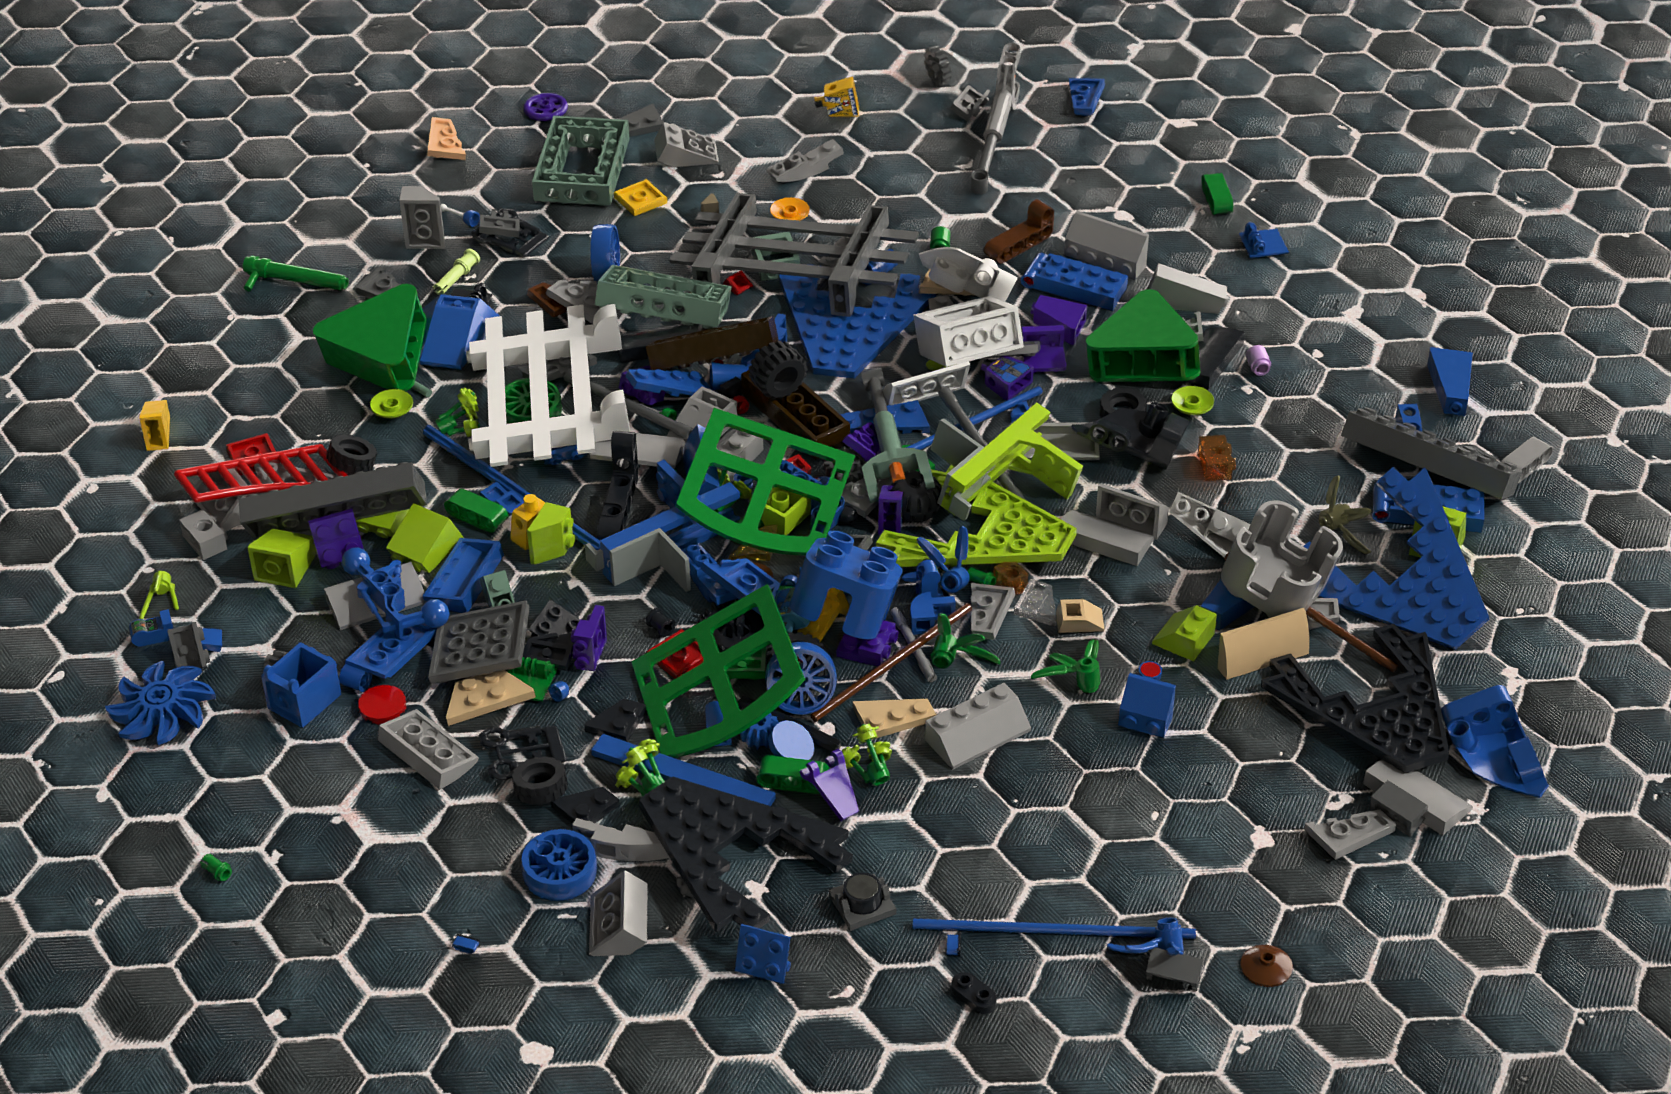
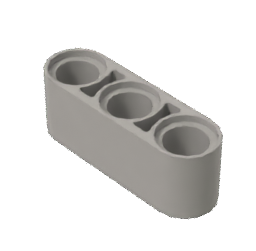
(1529, 456)

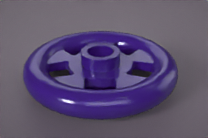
(545, 106)

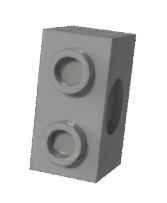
(203, 534)

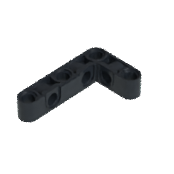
(622, 484)

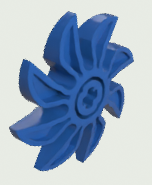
(160, 702)

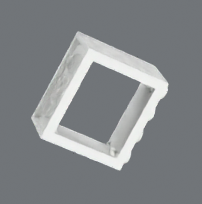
(968, 331)

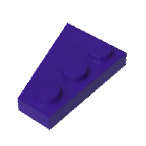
(864, 441)

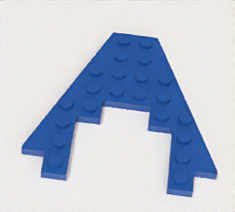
(1436, 591)

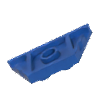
(740, 577)

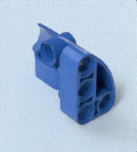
(1493, 741)

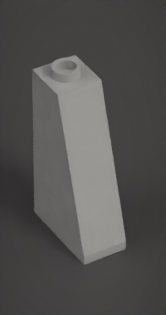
(1188, 291)

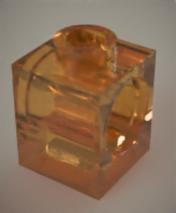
(1011, 575)

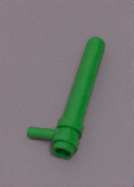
(267, 268)

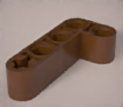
(1024, 235)

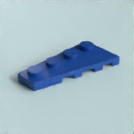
(670, 381)
(907, 417)

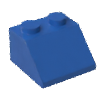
(1147, 705)

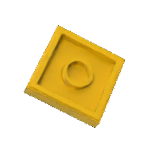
(640, 197)

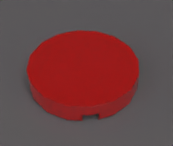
(382, 703)

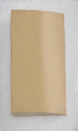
(1255, 644)

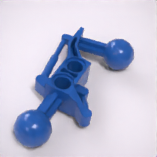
(385, 590)

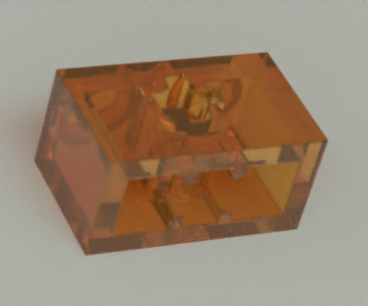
(1216, 457)

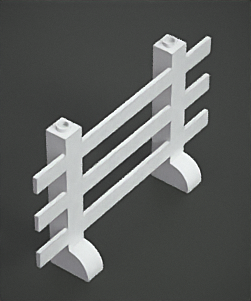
(534, 348)

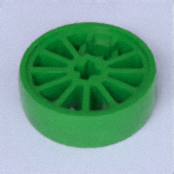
(519, 401)

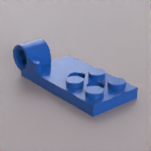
(384, 655)

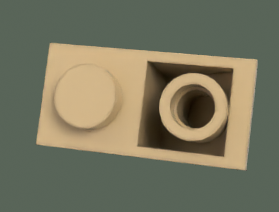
(1079, 616)

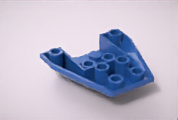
(450, 328)

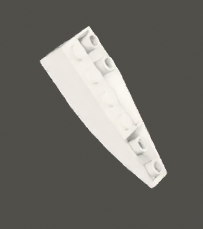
(1208, 523)

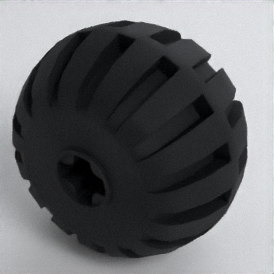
(917, 501)

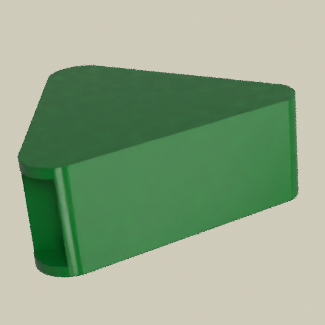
(377, 338)
(1143, 343)

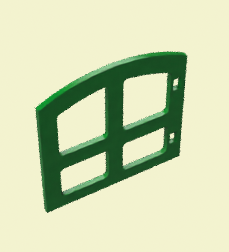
(767, 477)
(715, 668)

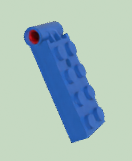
(1075, 280)
(1462, 499)

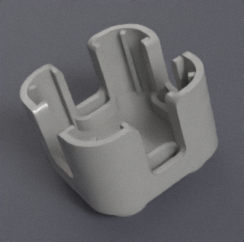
(1274, 569)

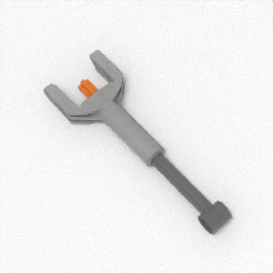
(1004, 100)

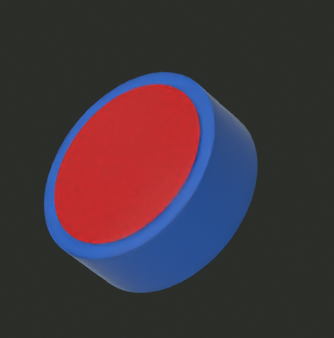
(1150, 670)

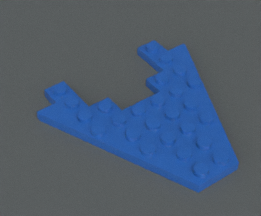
(849, 344)

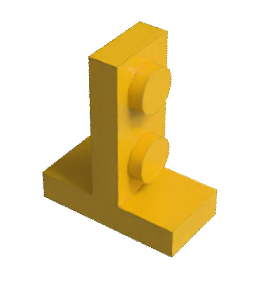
(834, 604)

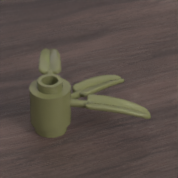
(1341, 514)

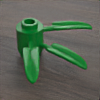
(947, 645)
(1086, 669)

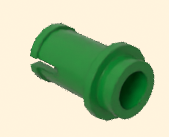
(981, 577)
(220, 870)

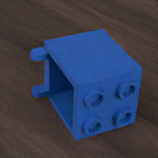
(301, 684)

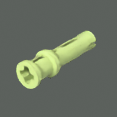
(461, 267)

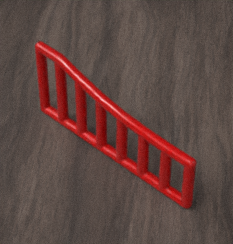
(256, 486)

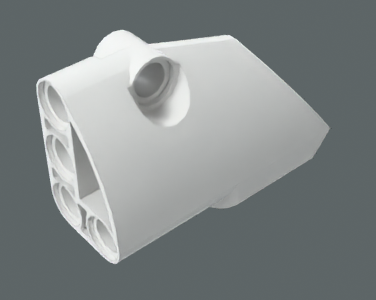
(964, 271)

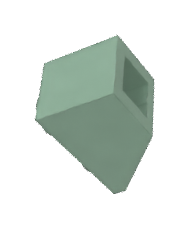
(496, 589)

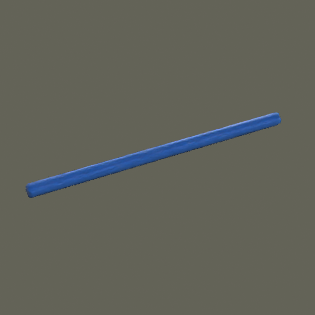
(493, 475)

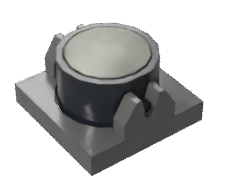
(861, 899)

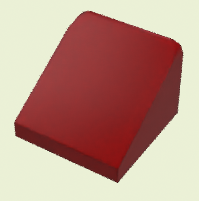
(739, 283)

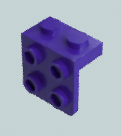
(1051, 355)

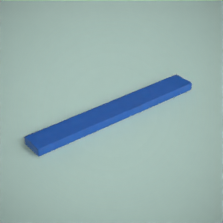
(615, 749)

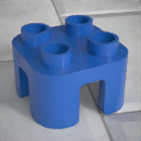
(863, 574)

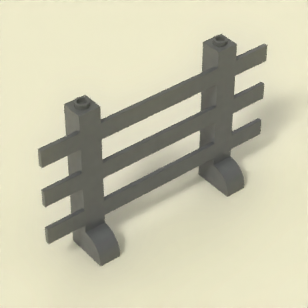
(841, 278)

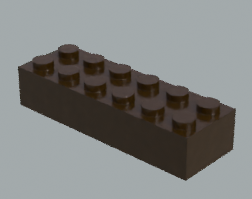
(711, 343)
(801, 414)

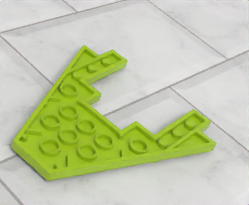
(1011, 533)

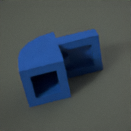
(925, 611)

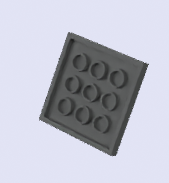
(479, 642)

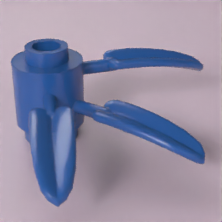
(956, 577)
(1167, 938)

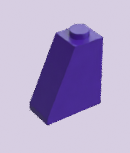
(1055, 311)

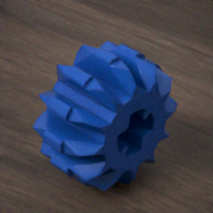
(759, 732)

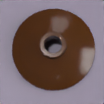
(1266, 965)

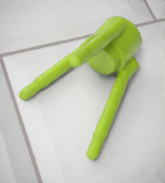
(160, 584)

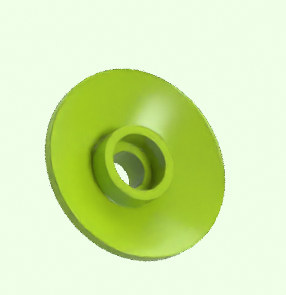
(1192, 400)
(391, 403)

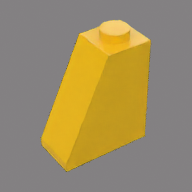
(155, 424)

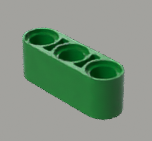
(1217, 193)
(476, 510)
(784, 774)

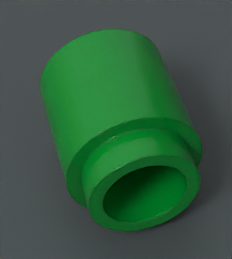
(940, 237)

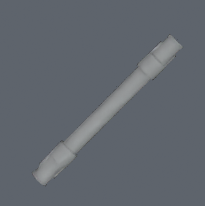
(923, 662)

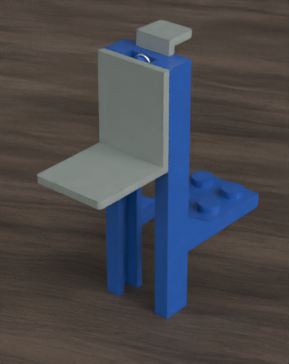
(647, 545)

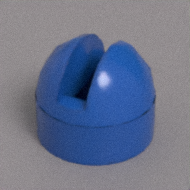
(789, 580)
(559, 691)

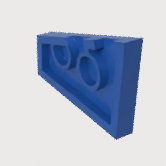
(1085, 94)

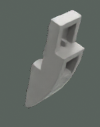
(803, 166)
(624, 845)

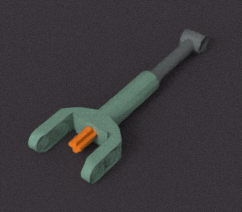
(893, 458)

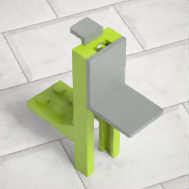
(980, 466)

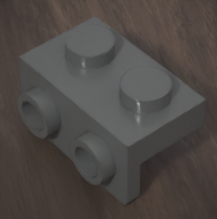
(969, 103)
(187, 646)

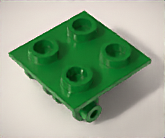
(536, 675)

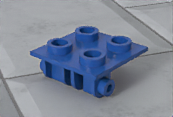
(1262, 242)
(762, 954)

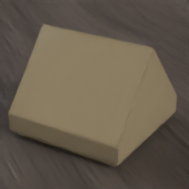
(710, 204)

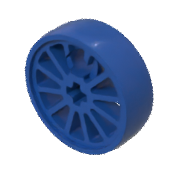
(604, 249)
(816, 702)
(555, 871)

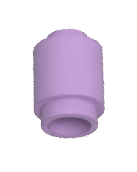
(1258, 360)

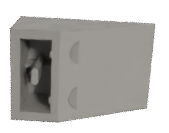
(684, 147)
(700, 407)

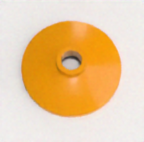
(790, 209)

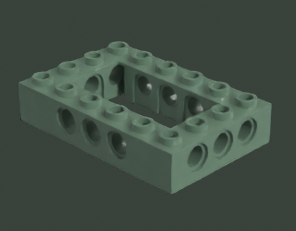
(557, 186)
(626, 285)

